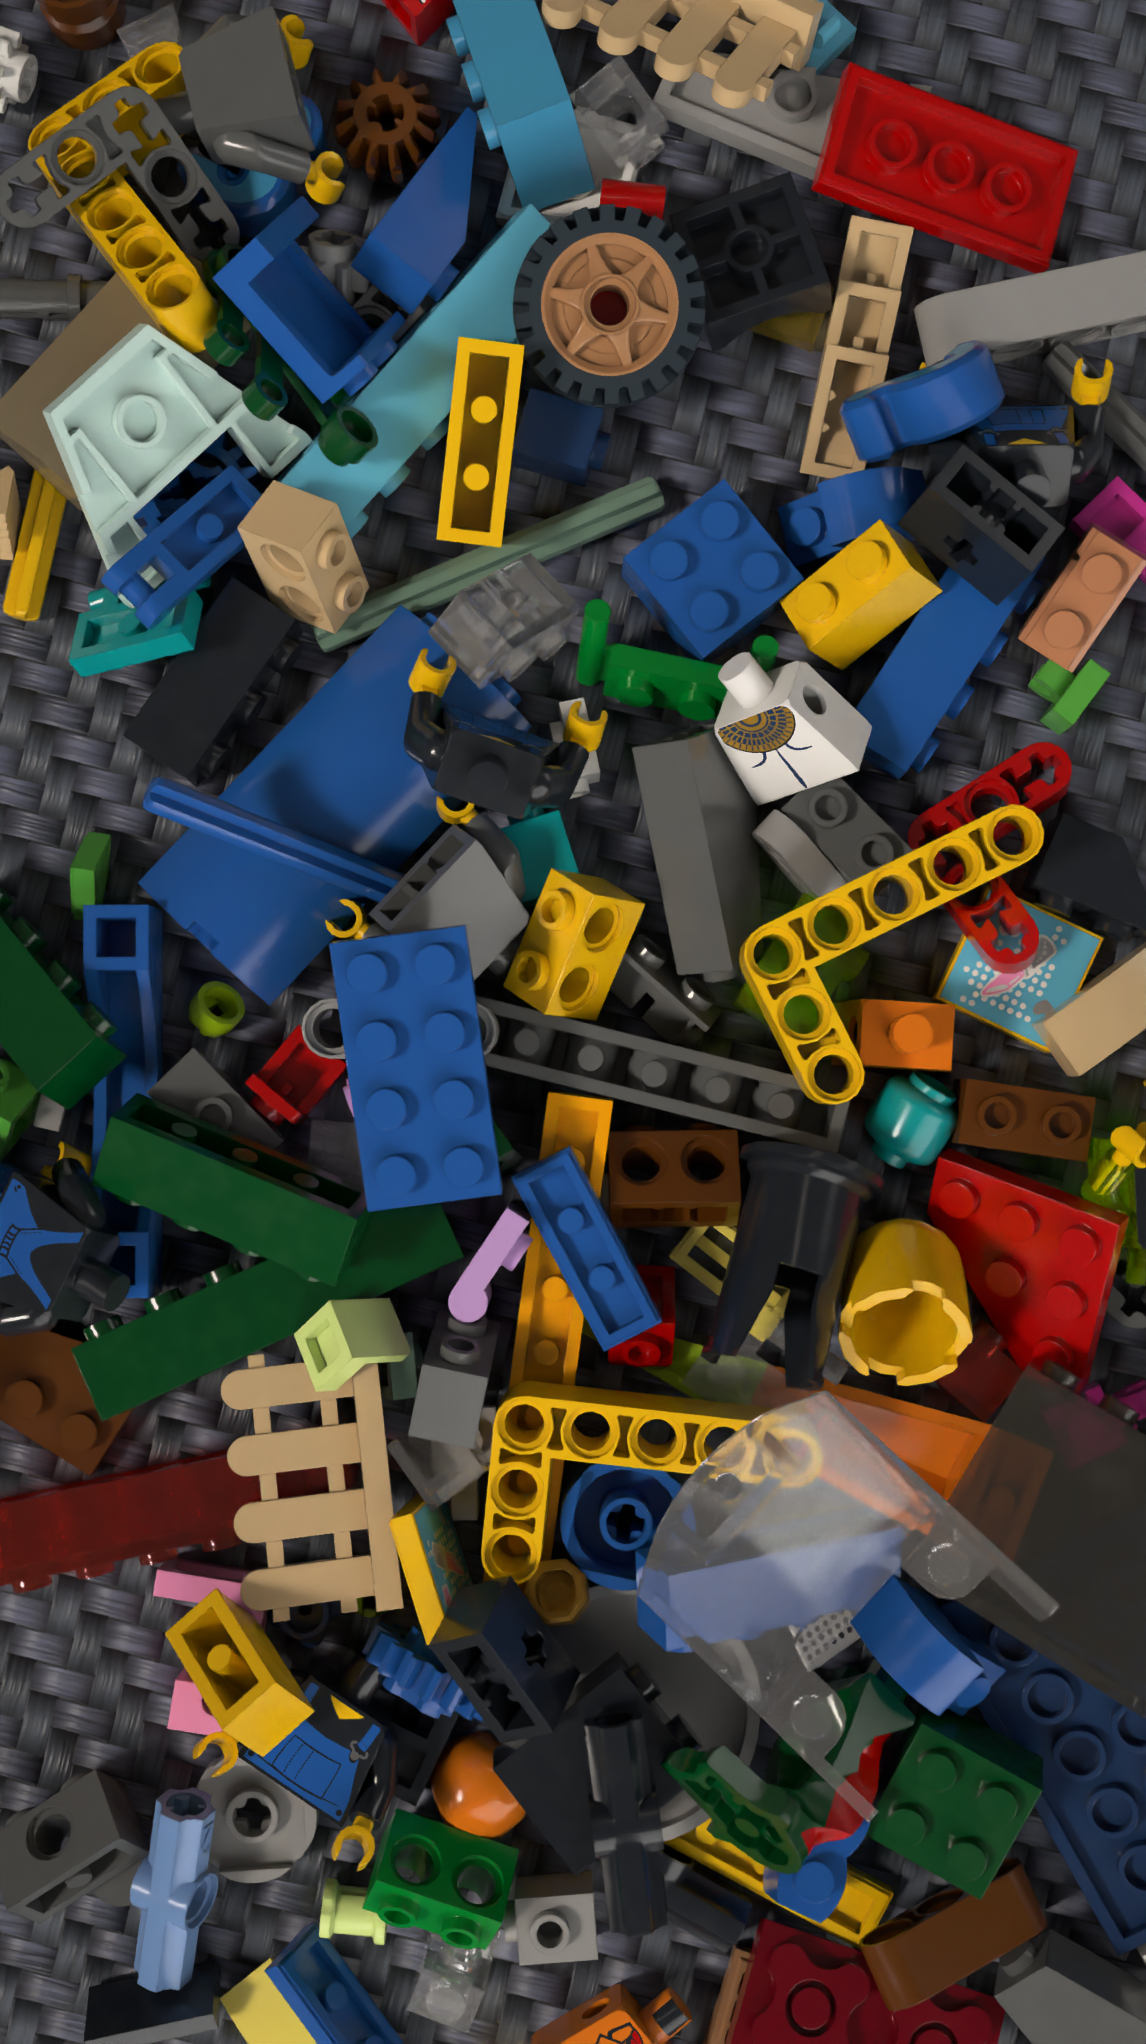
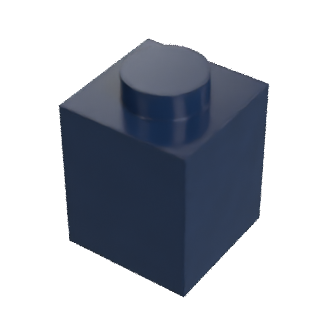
(560, 438)

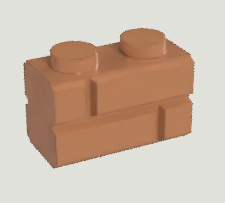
(1082, 597)

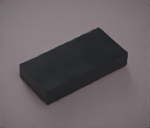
(134, 2015)

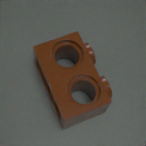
(1023, 1119)
(674, 1194)

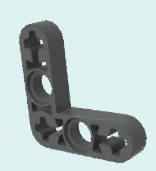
(111, 152)

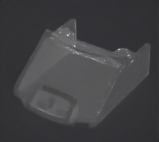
(786, 1547)

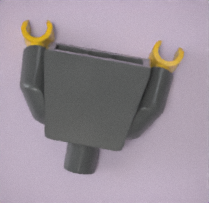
(250, 103)
(462, 879)

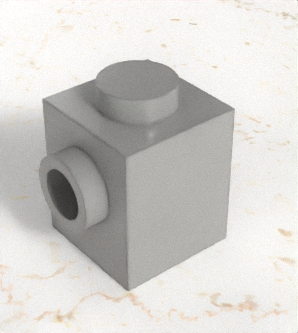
(553, 1918)

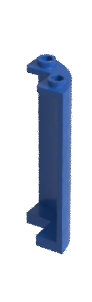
(336, 778)

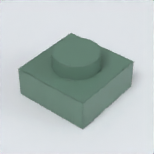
(400, 1378)

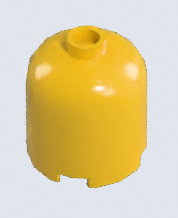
(904, 1303)

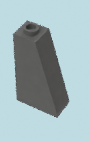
(702, 849)

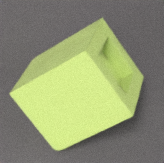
(347, 1337)

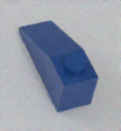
(426, 224)

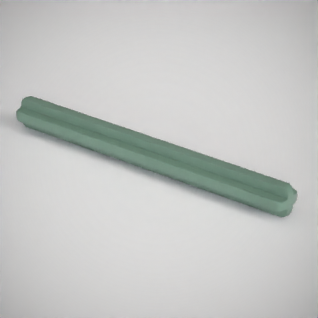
(542, 540)

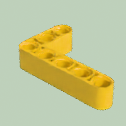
(117, 217)
(864, 922)
(559, 1439)

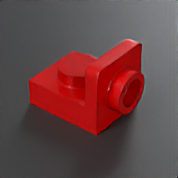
(655, 1344)

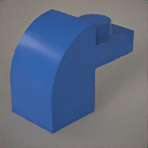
(844, 509)
(924, 1649)

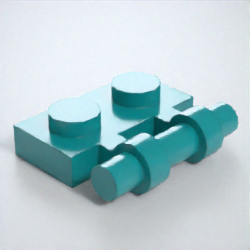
(114, 638)

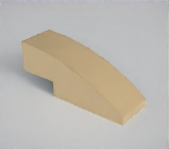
(1098, 1017)

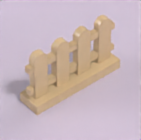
(764, 30)
(318, 1513)

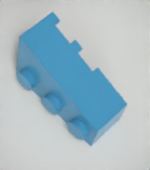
(525, 98)

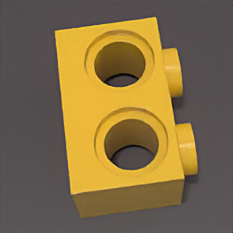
(573, 945)

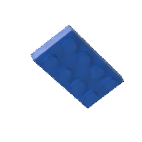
(416, 1067)

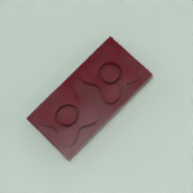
(824, 1993)

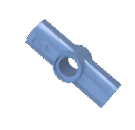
(174, 1889)

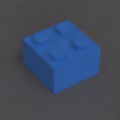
(710, 574)

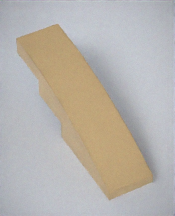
(855, 338)

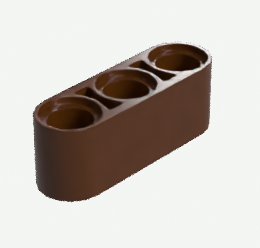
(951, 1937)

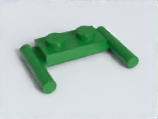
(651, 677)

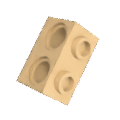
(304, 556)

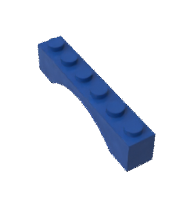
(127, 983)

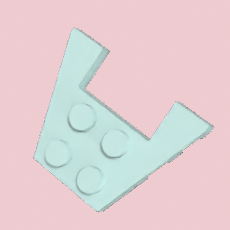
(141, 423)

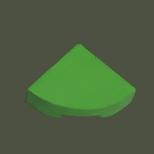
(89, 872)

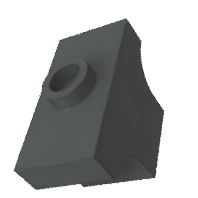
(216, 1097)

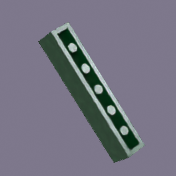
(249, 1311)

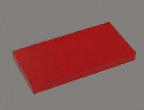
(944, 169)

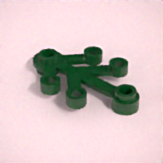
(345, 431)

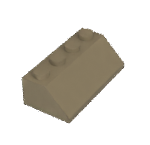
(70, 355)

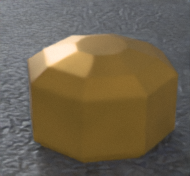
(558, 1592)

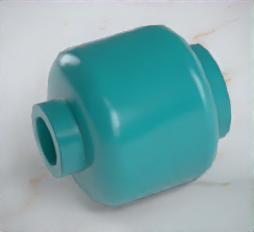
(911, 1119)

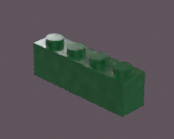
(43, 1022)
(232, 1189)

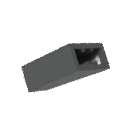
(1070, 1994)

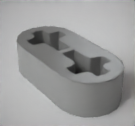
(797, 856)

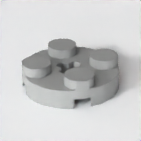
(259, 1853)

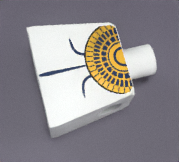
(786, 728)

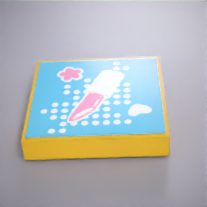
(1019, 999)
(430, 1560)

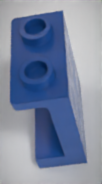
(303, 310)

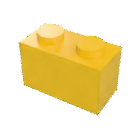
(860, 595)
(239, 1673)

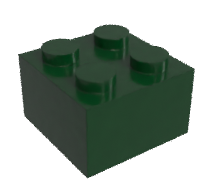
(955, 1798)

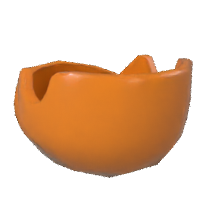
(470, 1791)

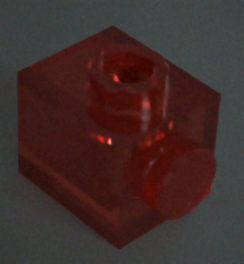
(982, 1374)

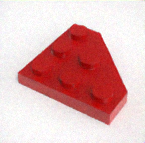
(1031, 1257)

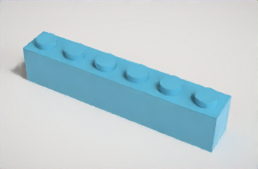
(415, 384)

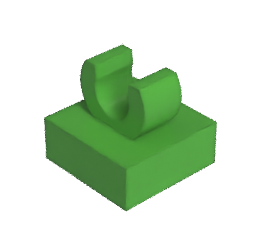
(1067, 691)

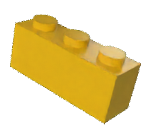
(480, 441)

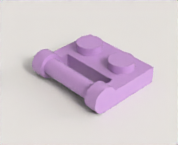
(502, 1247)

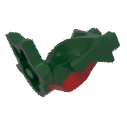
(797, 1807)

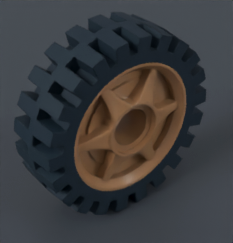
(620, 254)

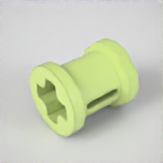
(344, 1913)

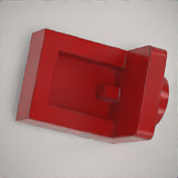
(293, 1081)

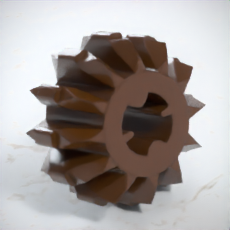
(382, 103)

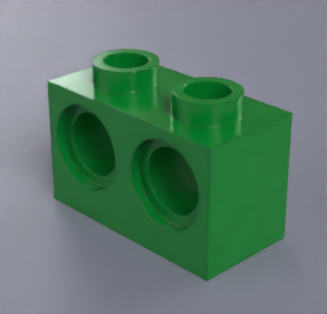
(444, 1863)

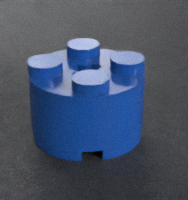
(590, 1530)

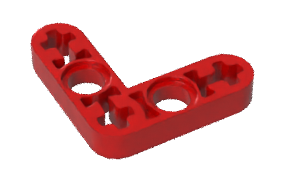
(956, 812)

